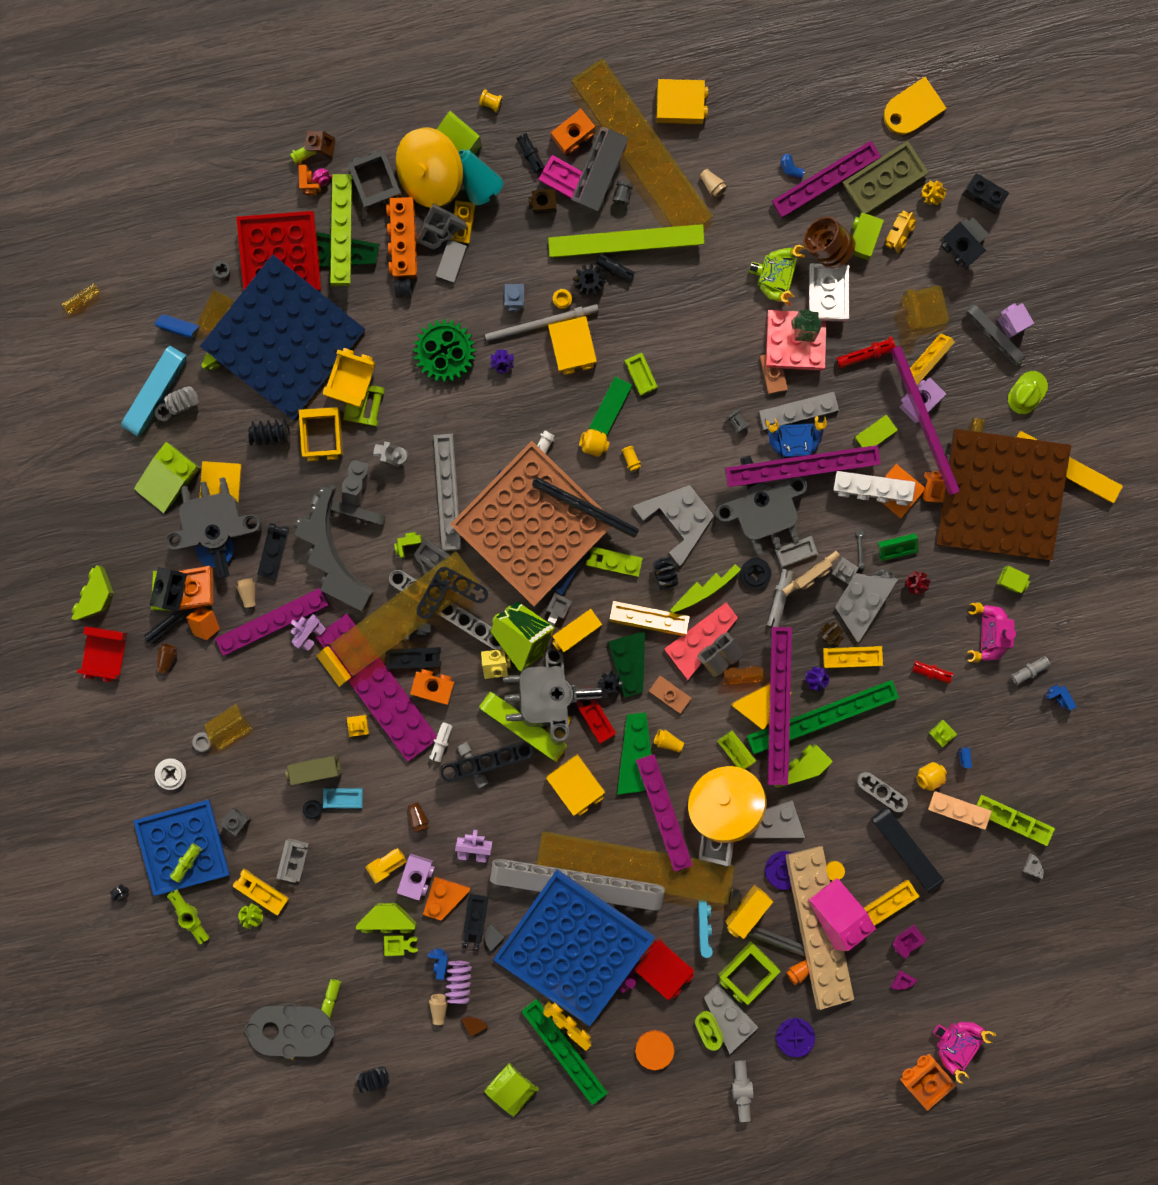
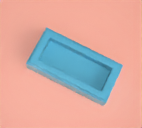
(342, 797)

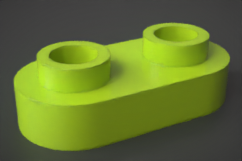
(708, 1030)

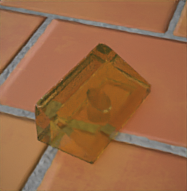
(214, 310)

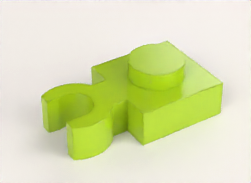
(396, 945)

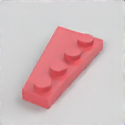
(686, 649)

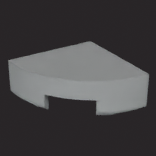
(1033, 866)

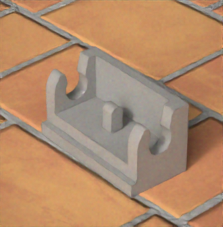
(292, 860)

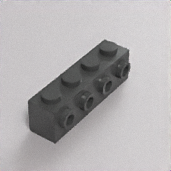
(600, 168)

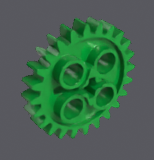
(435, 335)

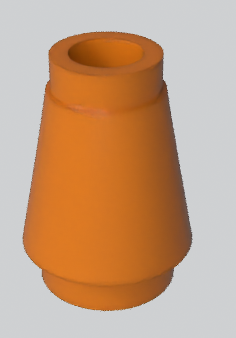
(798, 972)

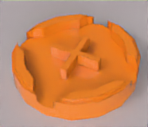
(654, 1050)

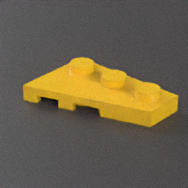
(580, 1037)

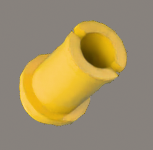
(631, 458)

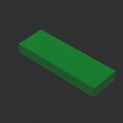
(611, 405)

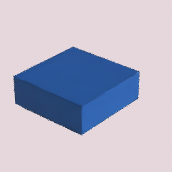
(965, 757)

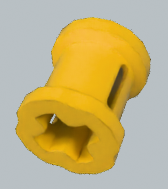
(490, 100)

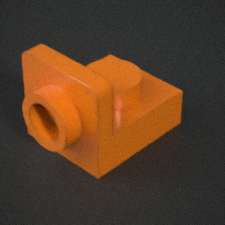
(305, 179)
(934, 488)

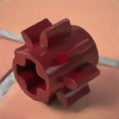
(917, 583)

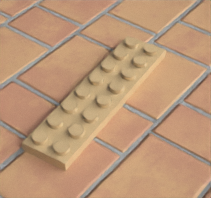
(825, 964)

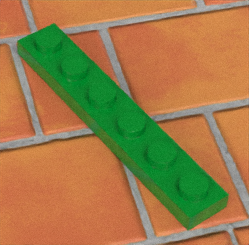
(564, 1052)

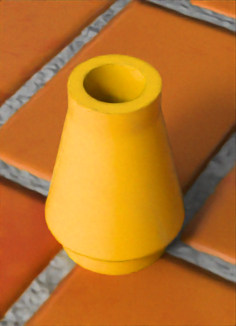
(668, 741)

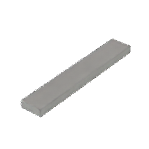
(447, 490)

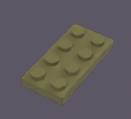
(885, 178)

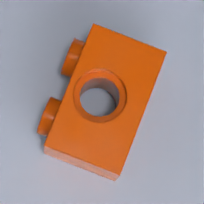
(579, 122)
(421, 689)

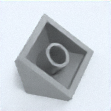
(716, 852)

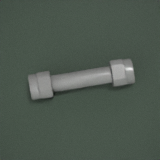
(464, 749)

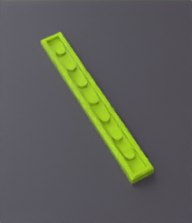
(626, 241)

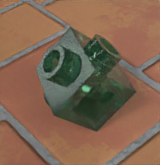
(806, 325)

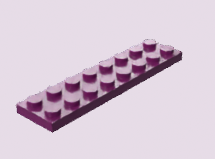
(385, 698)

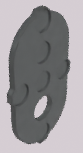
(302, 1031)

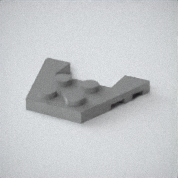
(684, 512)

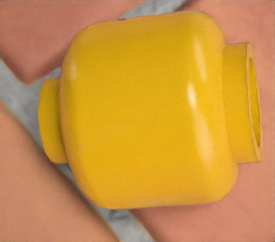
(594, 442)
(931, 776)

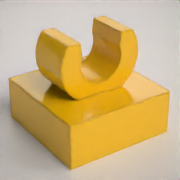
(358, 725)

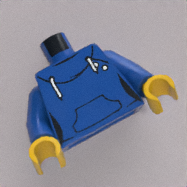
(795, 439)

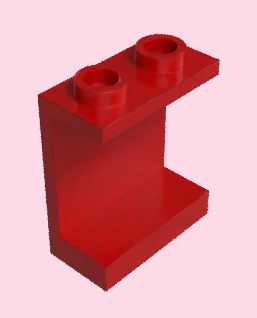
(103, 654)

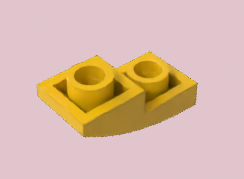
(464, 211)

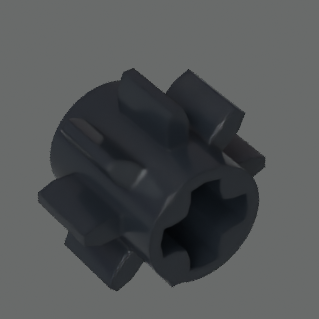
(608, 678)

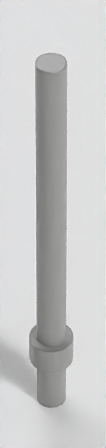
(576, 313)

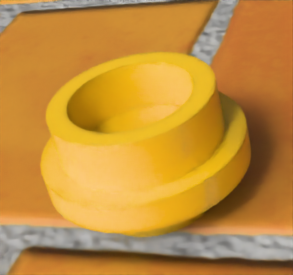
(562, 298)

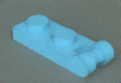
(704, 929)

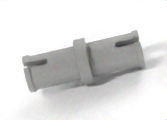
(1030, 670)

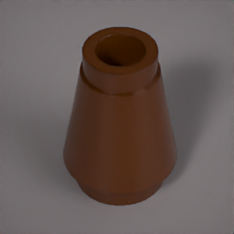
(166, 656)
(417, 818)

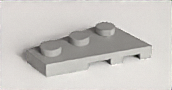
(779, 822)
(732, 1020)

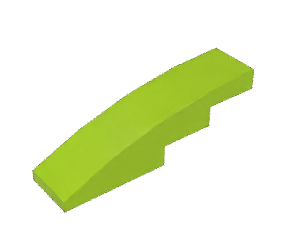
(697, 592)
(1017, 821)

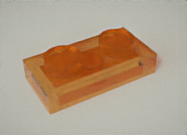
(740, 676)

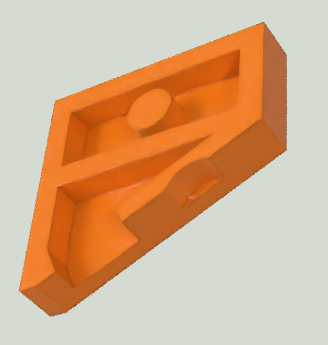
(443, 897)

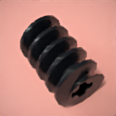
(269, 432)

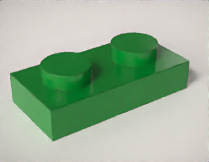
(898, 547)

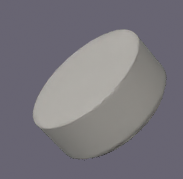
(202, 742)

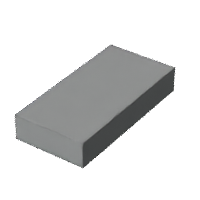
(451, 261)
(796, 551)

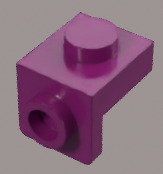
(908, 941)

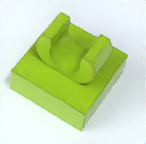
(942, 733)

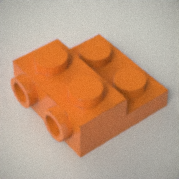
(927, 1081)

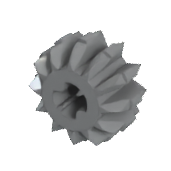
(181, 400)

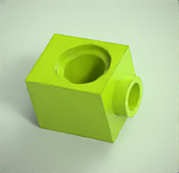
(1013, 579)

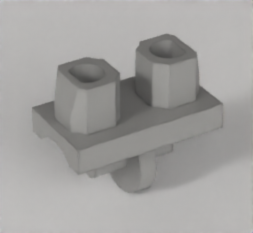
(391, 454)

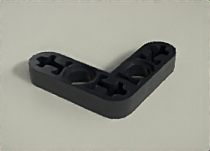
(443, 586)

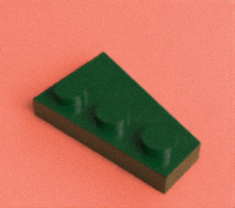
(629, 661)

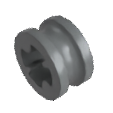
(225, 275)
(157, 413)

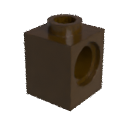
(548, 194)

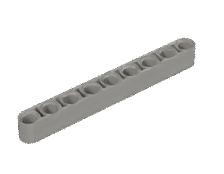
(607, 888)

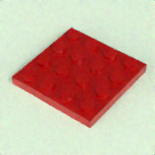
(286, 236)

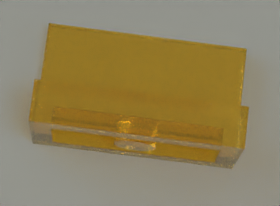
(227, 727)

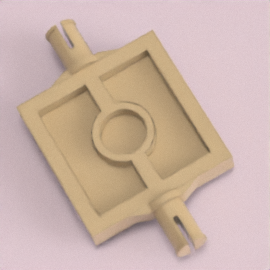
(817, 571)

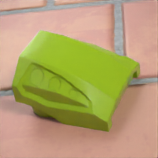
(510, 1090)

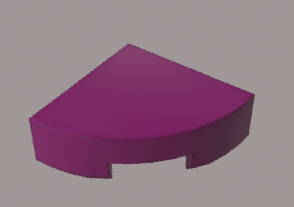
(902, 981)

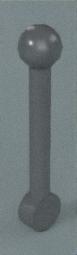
(859, 533)

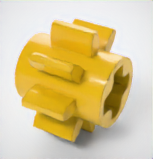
(933, 192)

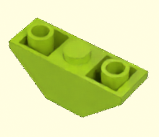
(95, 595)
(386, 918)

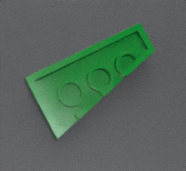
(635, 746)

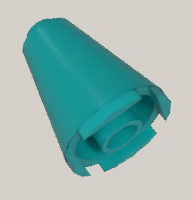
(479, 178)

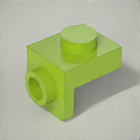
(409, 539)

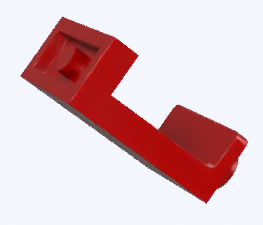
(664, 969)

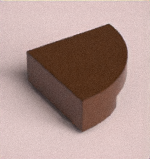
(474, 1025)

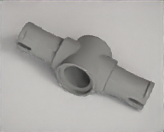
(742, 1091)

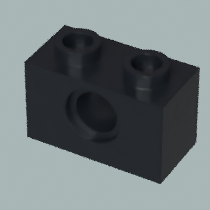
(985, 193)
(973, 247)
(168, 589)

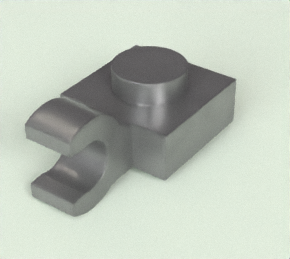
(558, 608)

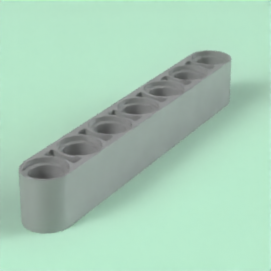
(454, 617)

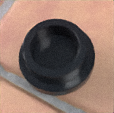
(312, 809)
(119, 893)

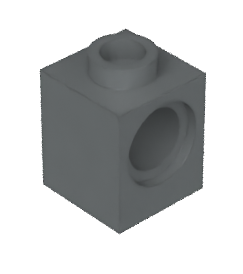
(235, 821)

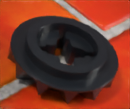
(760, 565)

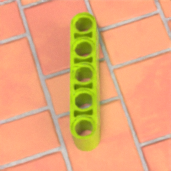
(535, 736)

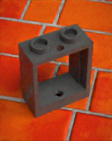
(380, 198)

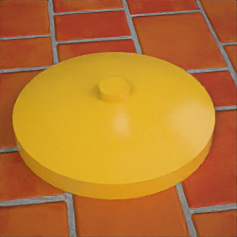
(429, 167)
(727, 804)

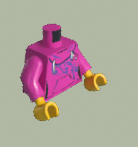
(997, 633)
(959, 1045)

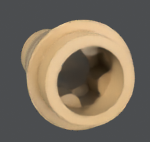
(713, 183)
(246, 589)
(438, 1007)

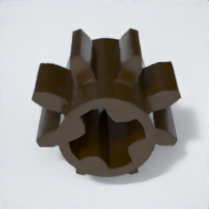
(831, 633)

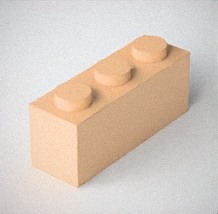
(959, 810)

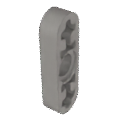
(890, 804)

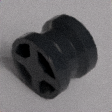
(403, 288)

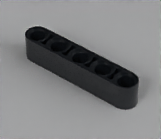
(494, 755)
(907, 849)

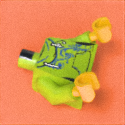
(777, 273)

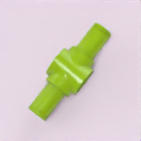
(192, 925)

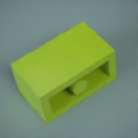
(866, 234)

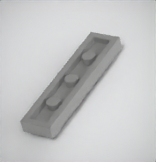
(800, 410)

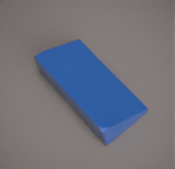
(177, 326)

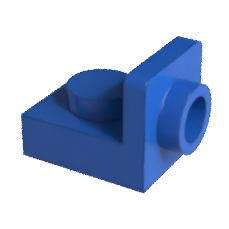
(1064, 697)
(441, 965)

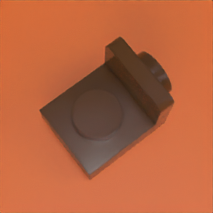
(320, 142)

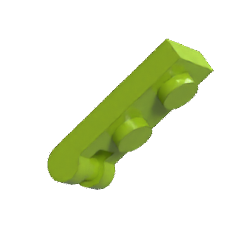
(615, 561)

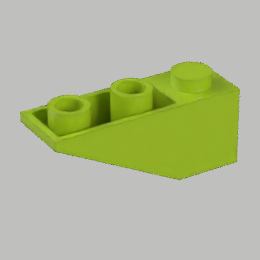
(809, 765)

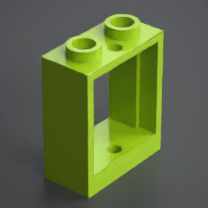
(762, 958)

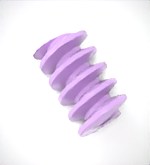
(458, 982)

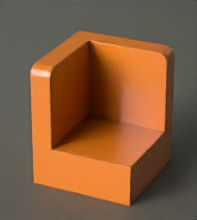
(203, 623)

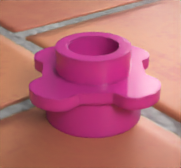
(321, 177)

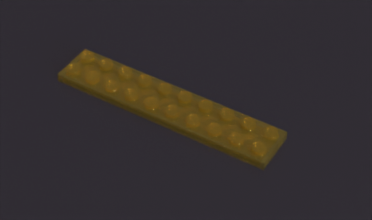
(644, 149)
(700, 881)

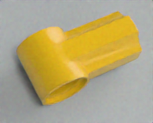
(382, 867)

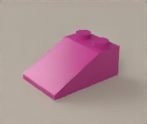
(841, 916)

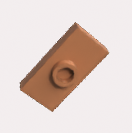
(774, 378)
(669, 694)

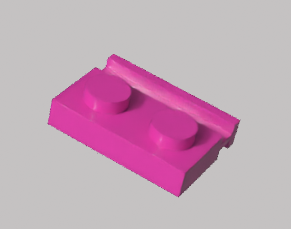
(560, 176)

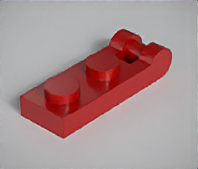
(596, 720)

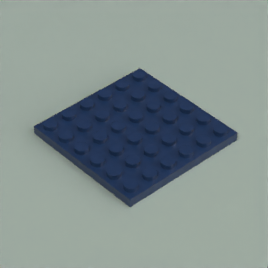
(282, 337)

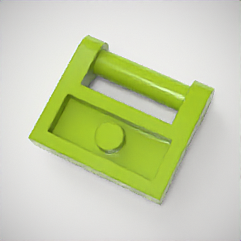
(357, 414)

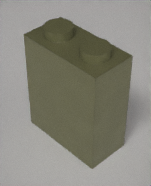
(313, 769)

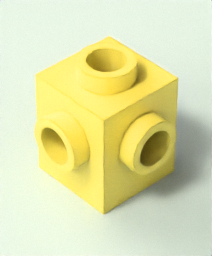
(495, 663)

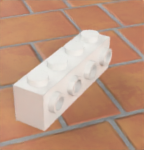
(874, 487)

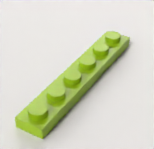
(341, 230)

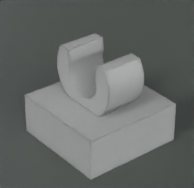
(845, 570)

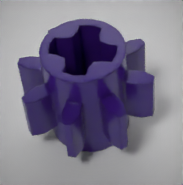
(502, 361)
(817, 678)

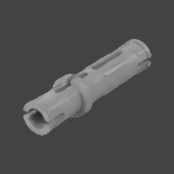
(780, 598)

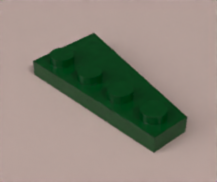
(361, 251)

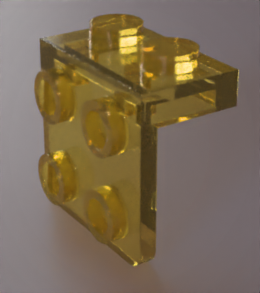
(925, 308)

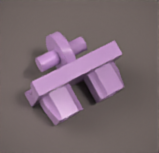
(301, 638)
(473, 844)

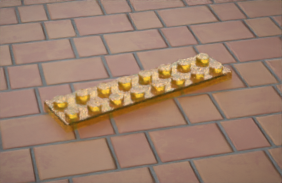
(398, 617)

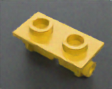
(898, 239)

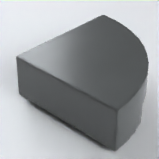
(493, 936)

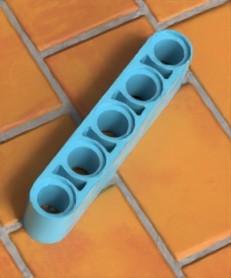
(154, 391)

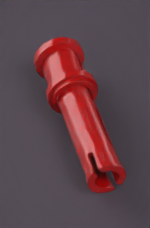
(875, 350)

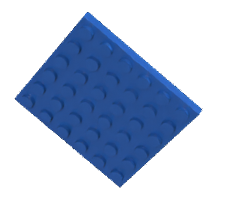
(573, 947)

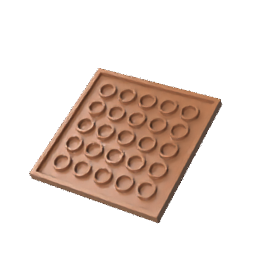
(526, 531)

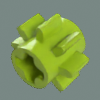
(250, 916)

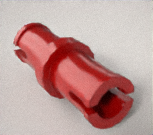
(932, 672)

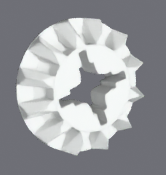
(161, 774)

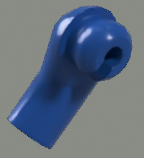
(789, 167)

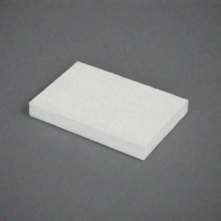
(829, 292)

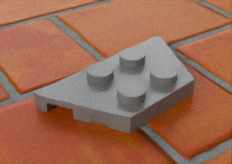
(863, 601)

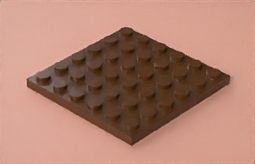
(1005, 495)

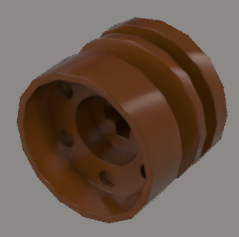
(829, 242)

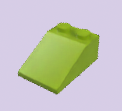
(166, 476)

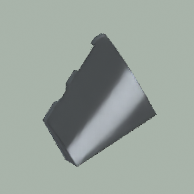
(438, 227)

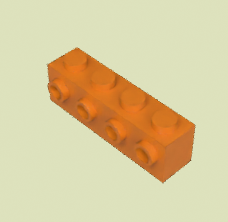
(402, 238)

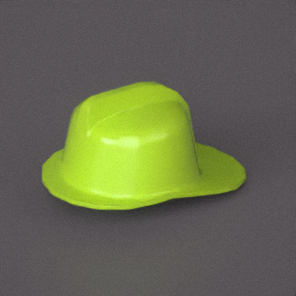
(1027, 392)

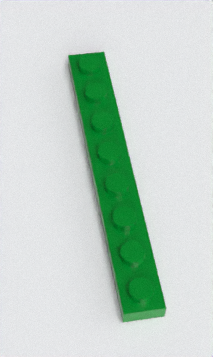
(829, 714)

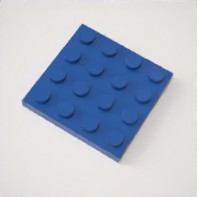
(167, 838)

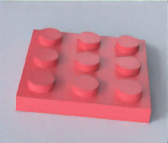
(788, 353)

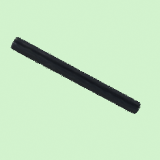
(585, 507)

